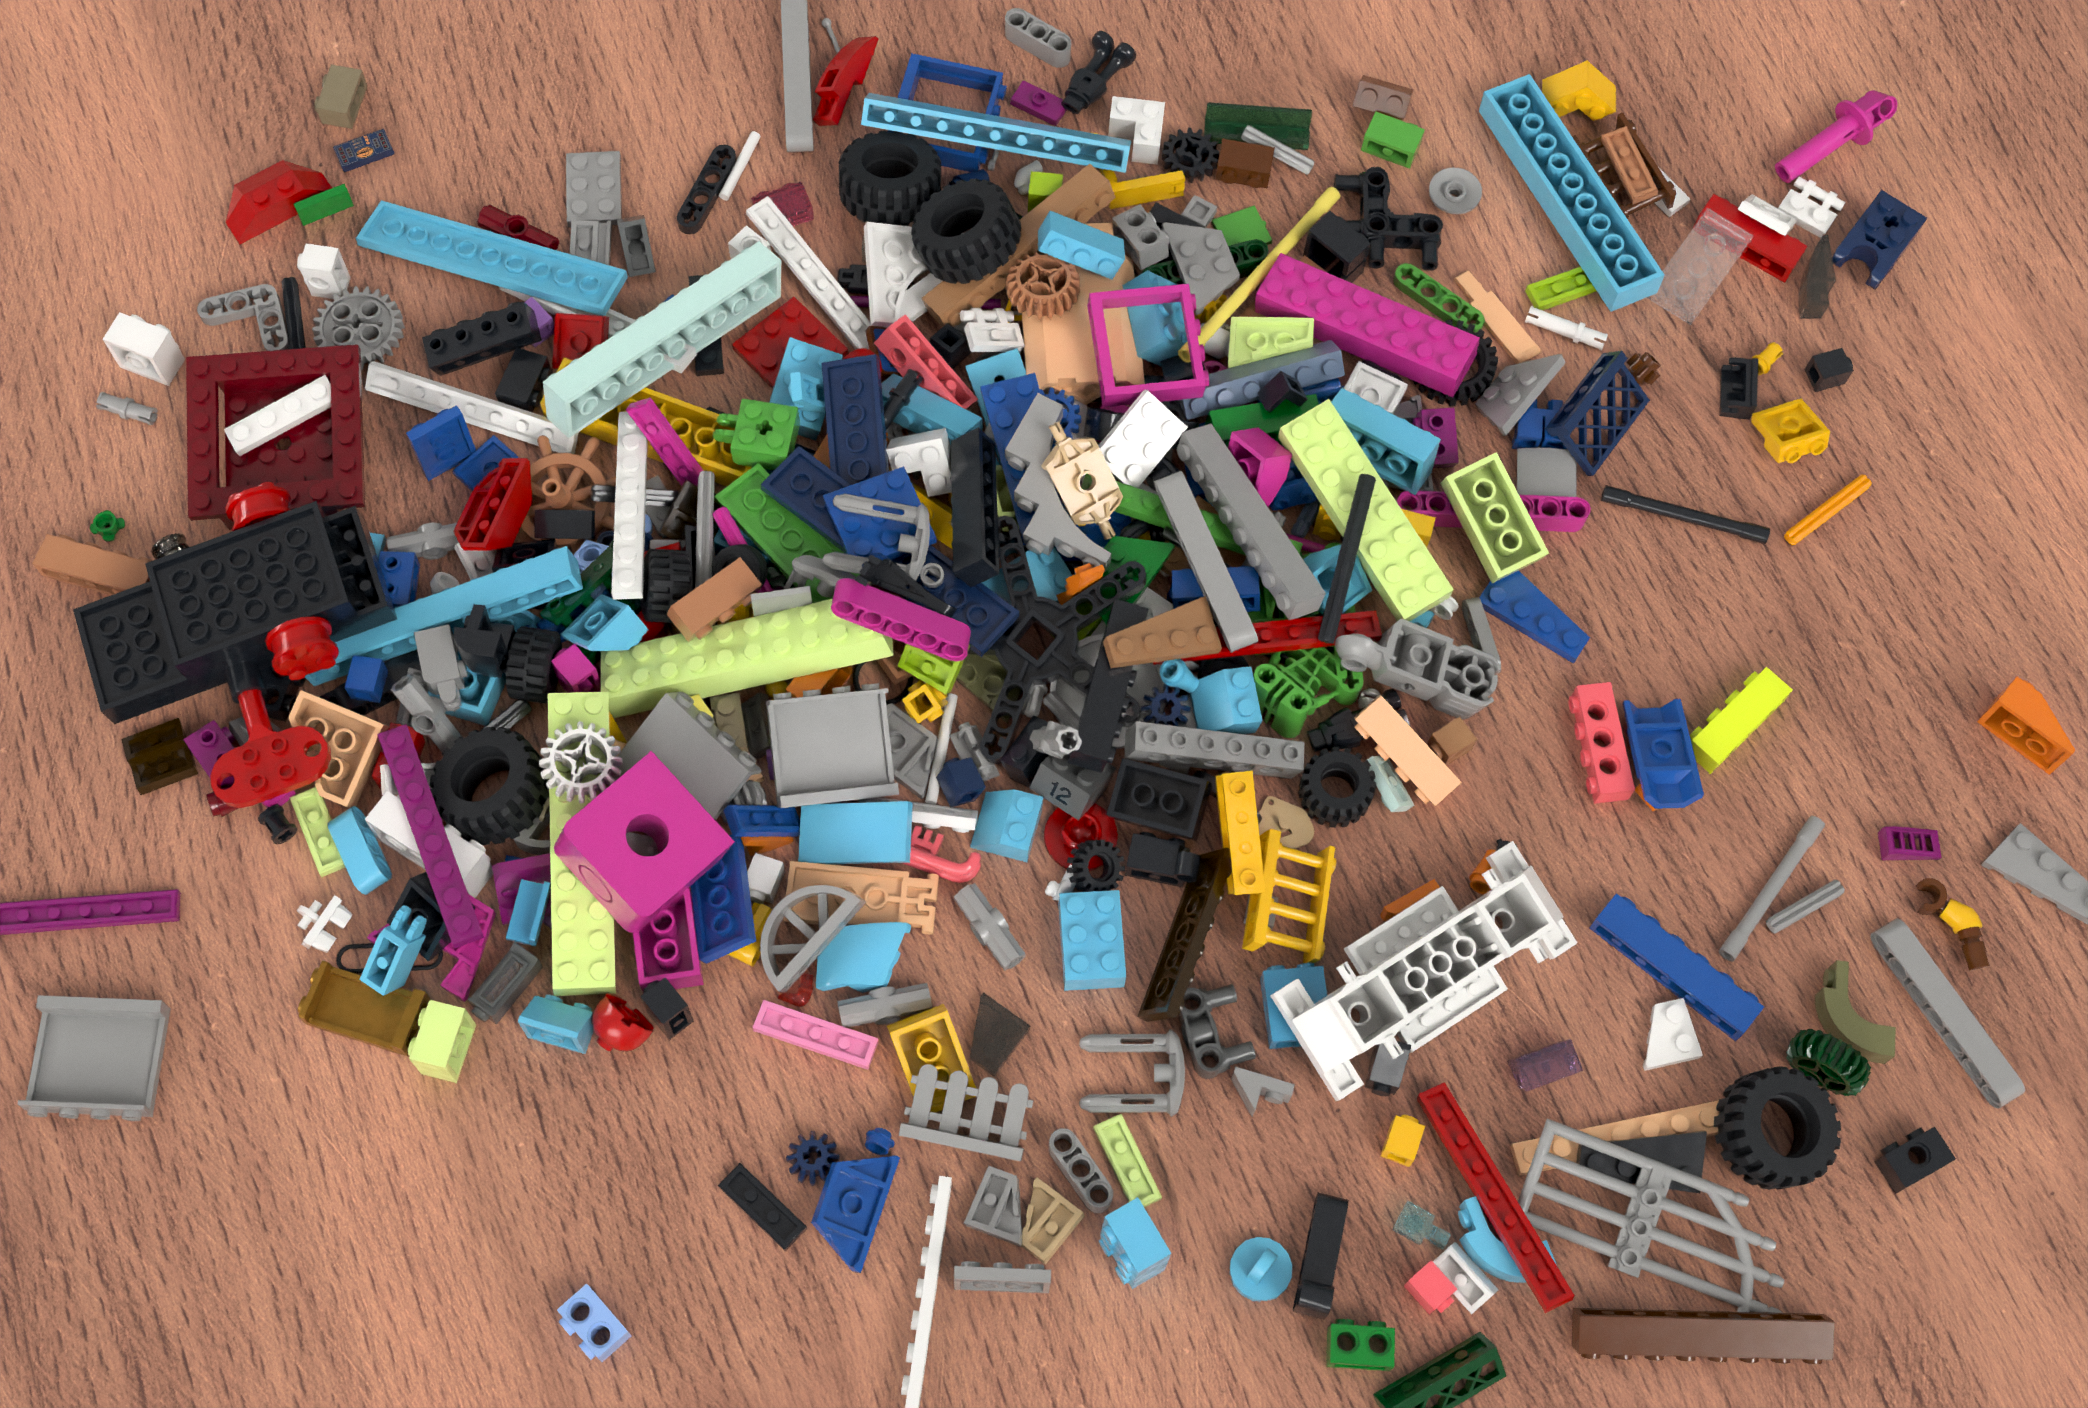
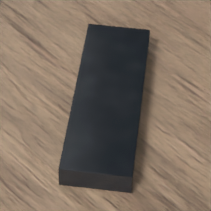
(762, 1207)

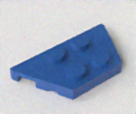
(853, 1205)

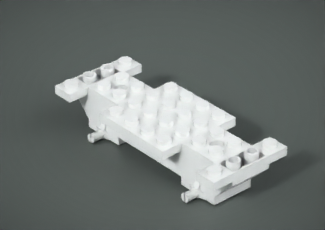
(1425, 970)

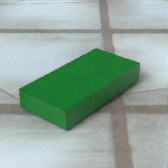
(323, 204)

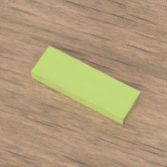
(314, 820)
(1127, 1160)

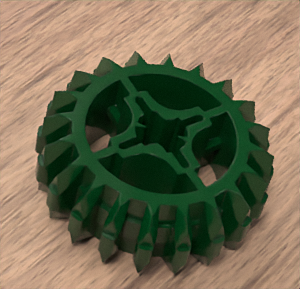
(1829, 1062)

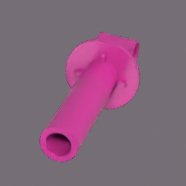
(1853, 123)

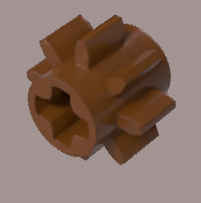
(1644, 368)

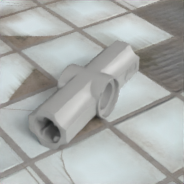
(429, 541)
(427, 712)
(1055, 739)
(989, 926)
(884, 1005)

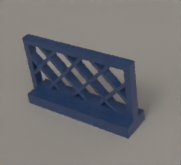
(1588, 393)

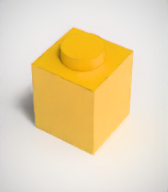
(1403, 1140)

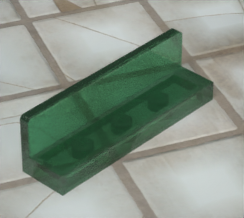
(1285, 125)

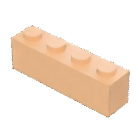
(1407, 750)

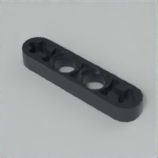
(710, 190)

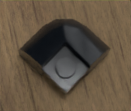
(484, 644)

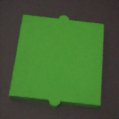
(1243, 226)

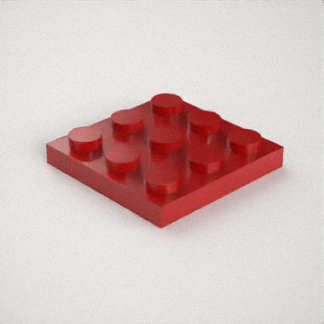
(766, 342)

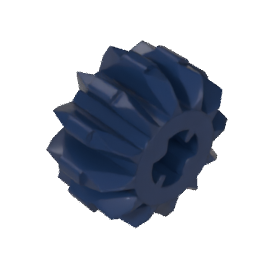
(1168, 698)
(804, 1152)

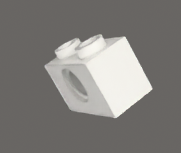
(323, 270)

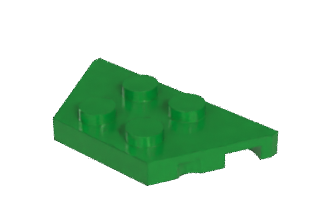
(1147, 552)

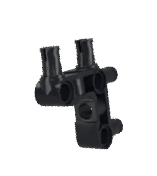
(1392, 229)

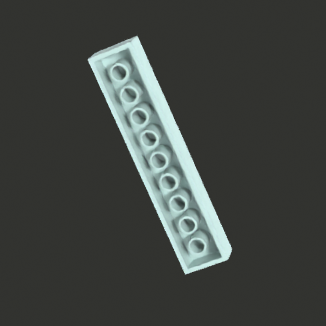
(633, 355)

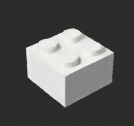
(144, 348)

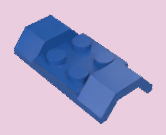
(1663, 755)

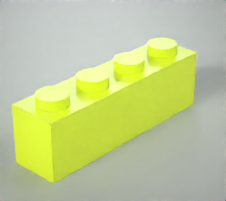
(1738, 719)

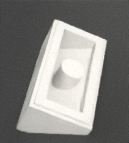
(1471, 1283)

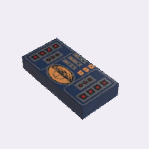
(363, 150)

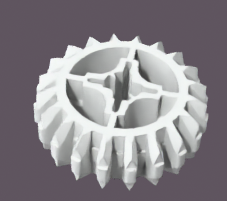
(569, 758)

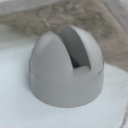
(935, 570)

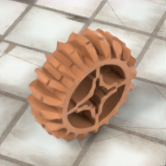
(1044, 278)

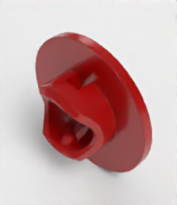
(1065, 832)

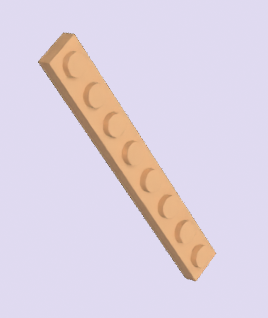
(1670, 1122)

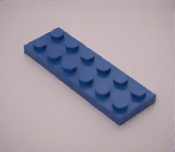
(1006, 407)

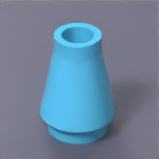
(1177, 674)

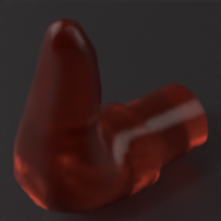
(804, 992)

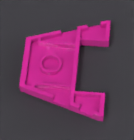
(462, 975)

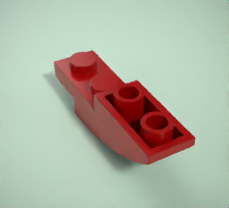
(841, 74)

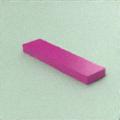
(665, 440)

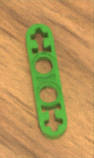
(1441, 296)

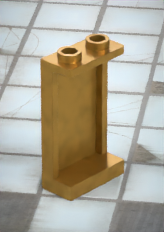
(356, 1011)

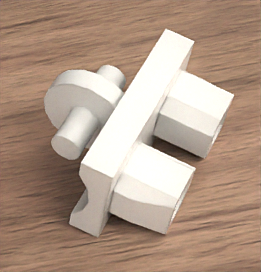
(317, 936)

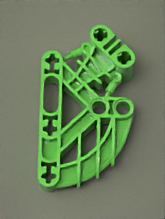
(1291, 688)

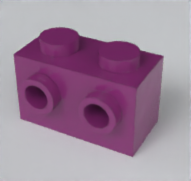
(1442, 425)
(209, 745)

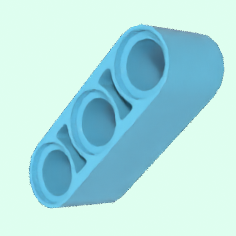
(359, 850)

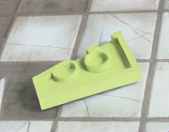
(1267, 337)

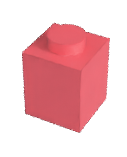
(1431, 1288)

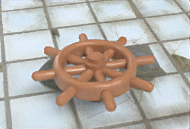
(564, 496)

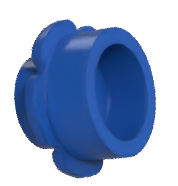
(879, 1141)

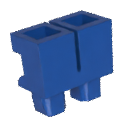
(1531, 430)

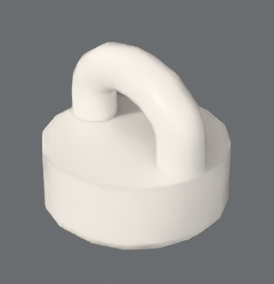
(442, 581)

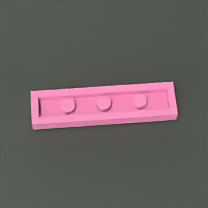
(815, 1034)

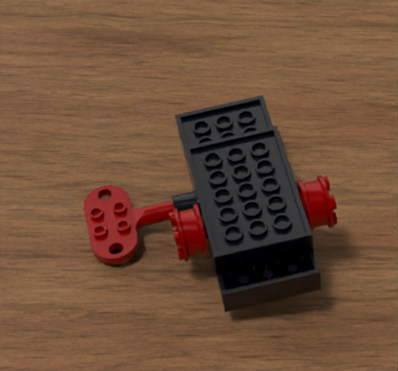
(233, 606)

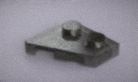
(995, 1035)

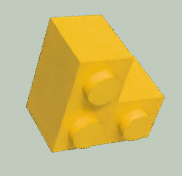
(1582, 89)

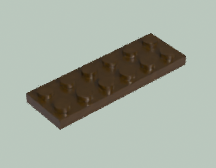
(1186, 938)

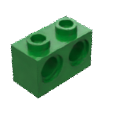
(1361, 1355)

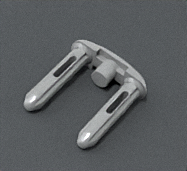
(916, 545)
(808, 567)
(1172, 1072)

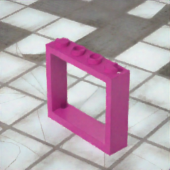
(1146, 296)

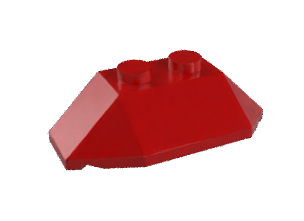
(270, 197)
(496, 507)

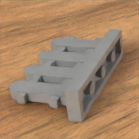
(952, 1110)

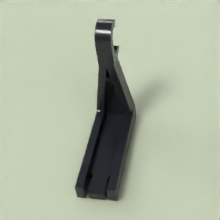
(888, 575)

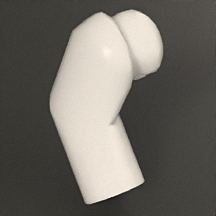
(1065, 886)

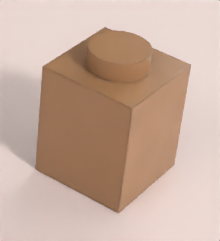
(1452, 741)

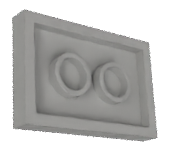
(593, 187)
(1002, 1278)

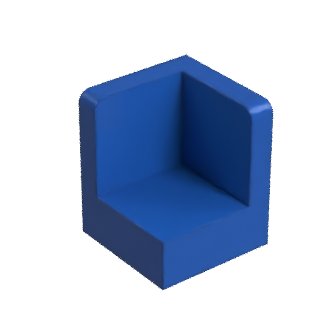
(366, 678)

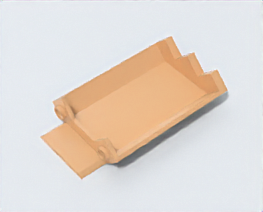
(1063, 349)

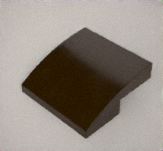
(684, 512)
(159, 756)

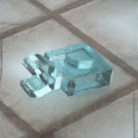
(1417, 1223)

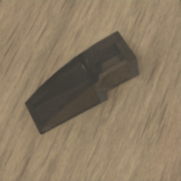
(1817, 281)

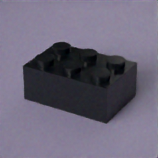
(1159, 799)

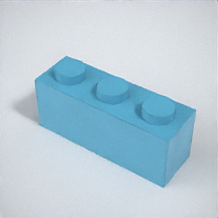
(1081, 245)

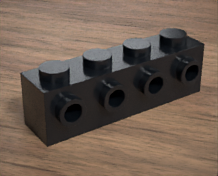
(481, 338)

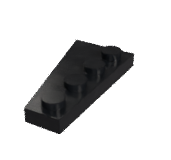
(1678, 1150)

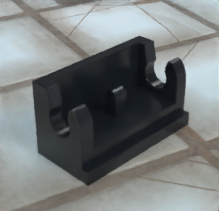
(1739, 388)

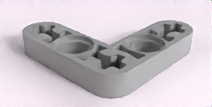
(261, 310)

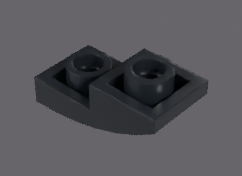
(564, 524)

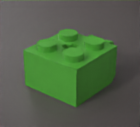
(762, 433)

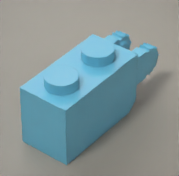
(394, 953)

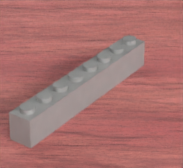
(1250, 522)

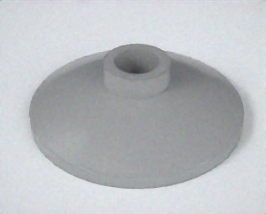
(1456, 182)

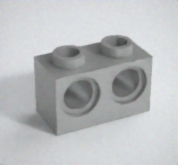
(1141, 236)

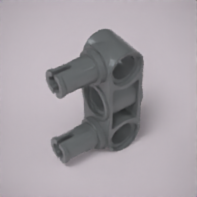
(1202, 1035)

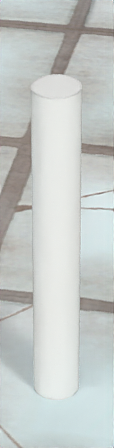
(739, 165)

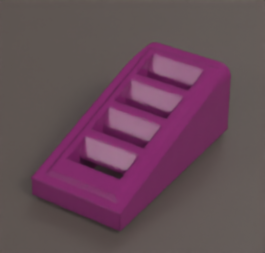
(1889, 852)

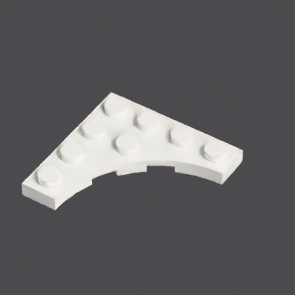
(891, 267)

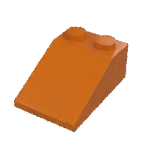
(2028, 725)

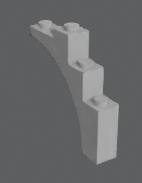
(1036, 490)

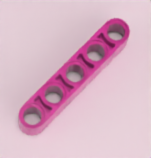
(901, 619)

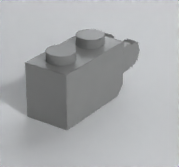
(441, 664)

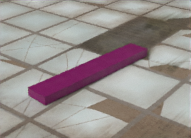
(89, 912)

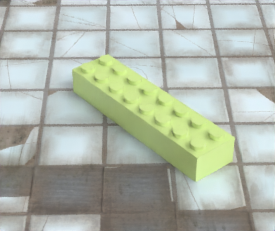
(1389, 544)

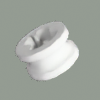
(1446, 608)

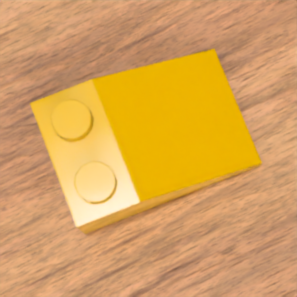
(930, 1040)

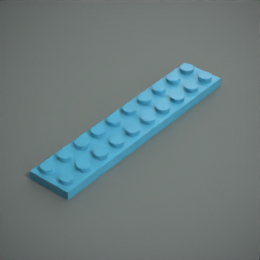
(492, 258)

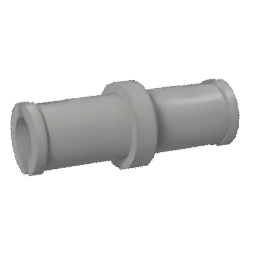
(126, 408)

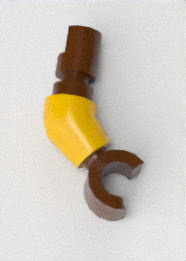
(1958, 916)

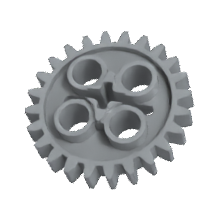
(359, 326)

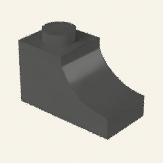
(636, 245)

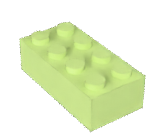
(1494, 517)

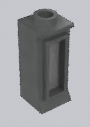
(505, 984)

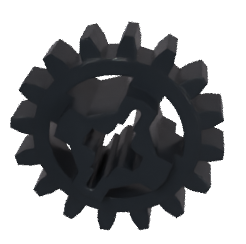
(1191, 154)

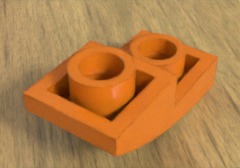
(1084, 578)

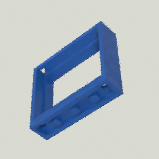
(958, 75)

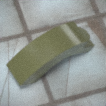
(1841, 1020)

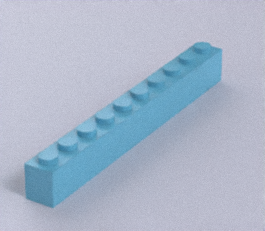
(995, 132)
(502, 593)

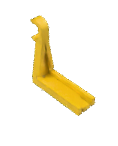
(1144, 189)

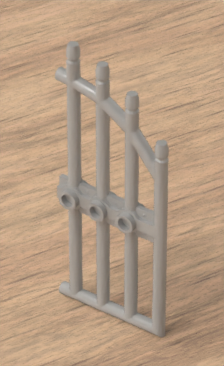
(1642, 1214)

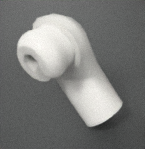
(1023, 176)

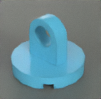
(1260, 1269)

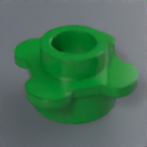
(103, 519)

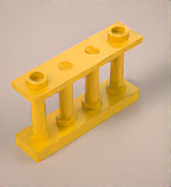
(1240, 831)
(1262, 904)

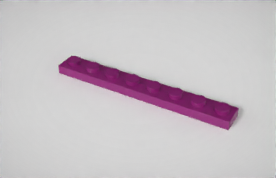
(430, 836)

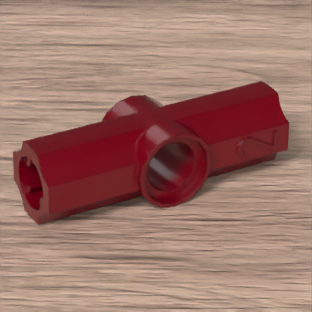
(500, 222)

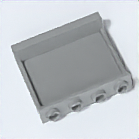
(830, 746)
(692, 751)
(97, 1057)

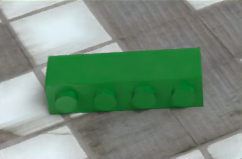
(1254, 416)

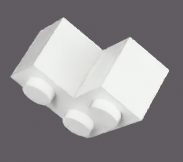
(1138, 121)
(924, 453)

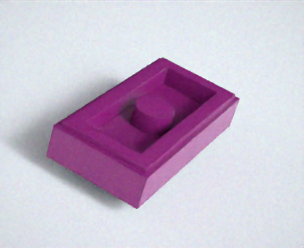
(1038, 103)

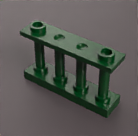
(598, 572)

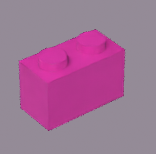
(575, 671)

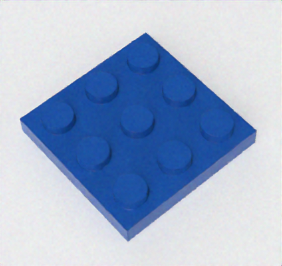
(869, 534)

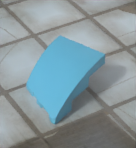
(861, 956)

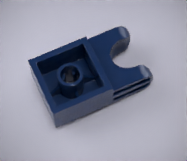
(1880, 236)

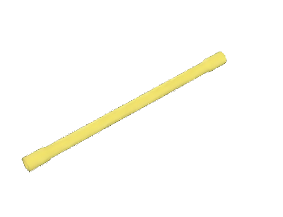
(1320, 207)

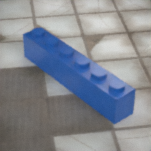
(1677, 967)

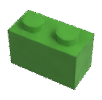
(1392, 139)

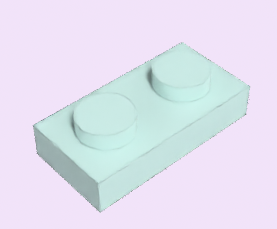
(1390, 786)

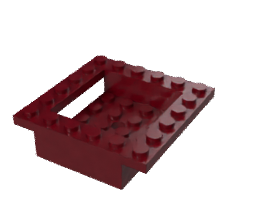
(324, 451)

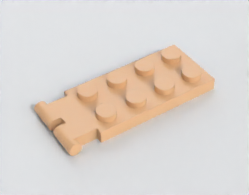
(887, 893)

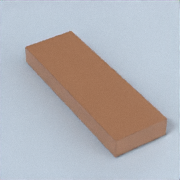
(1629, 165)

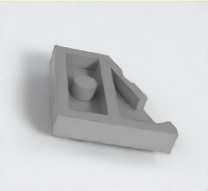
(997, 1207)

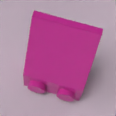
(1262, 460)

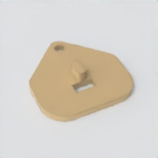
(1285, 817)

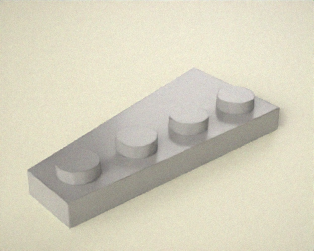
(2035, 866)

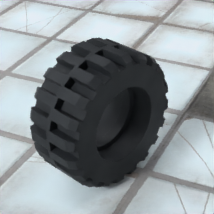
(888, 177)
(983, 248)
(473, 761)
(1810, 1116)

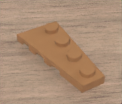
(1169, 636)

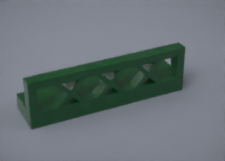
(1441, 1375)

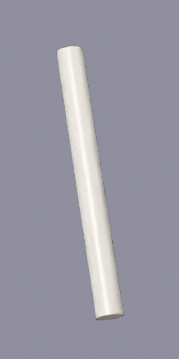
(941, 748)

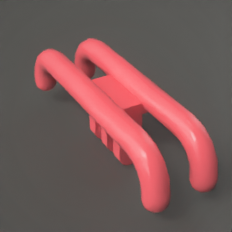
(925, 858)

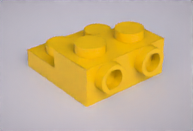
(1791, 431)

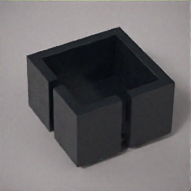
(1335, 239)

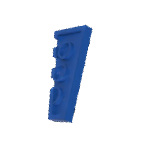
(1533, 614)

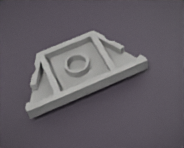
(1202, 261)
(1516, 390)
(911, 750)

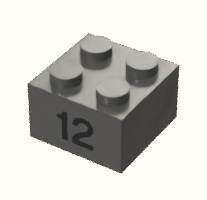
(1070, 786)

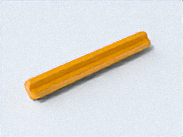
(1827, 509)

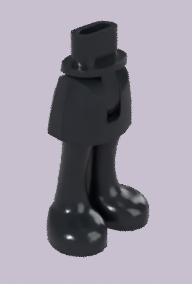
(1085, 83)
(1340, 730)

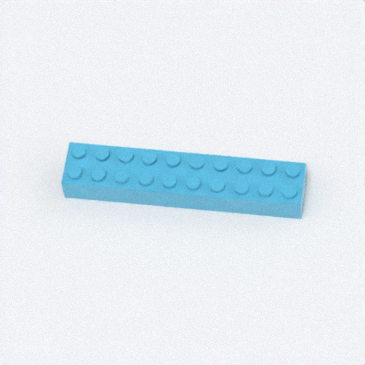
(1571, 193)

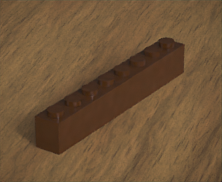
(1702, 1334)

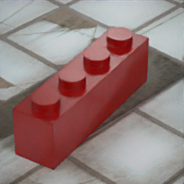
(1768, 248)

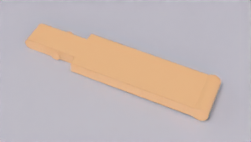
(1498, 320)

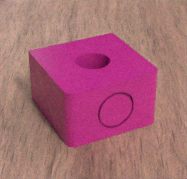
(631, 884)

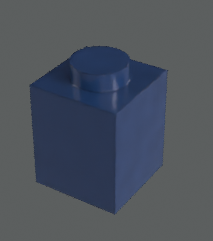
(960, 781)

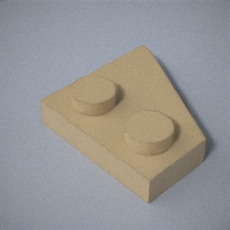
(1048, 1221)

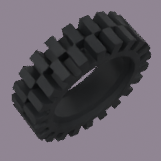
(1482, 379)

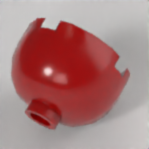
(619, 1025)

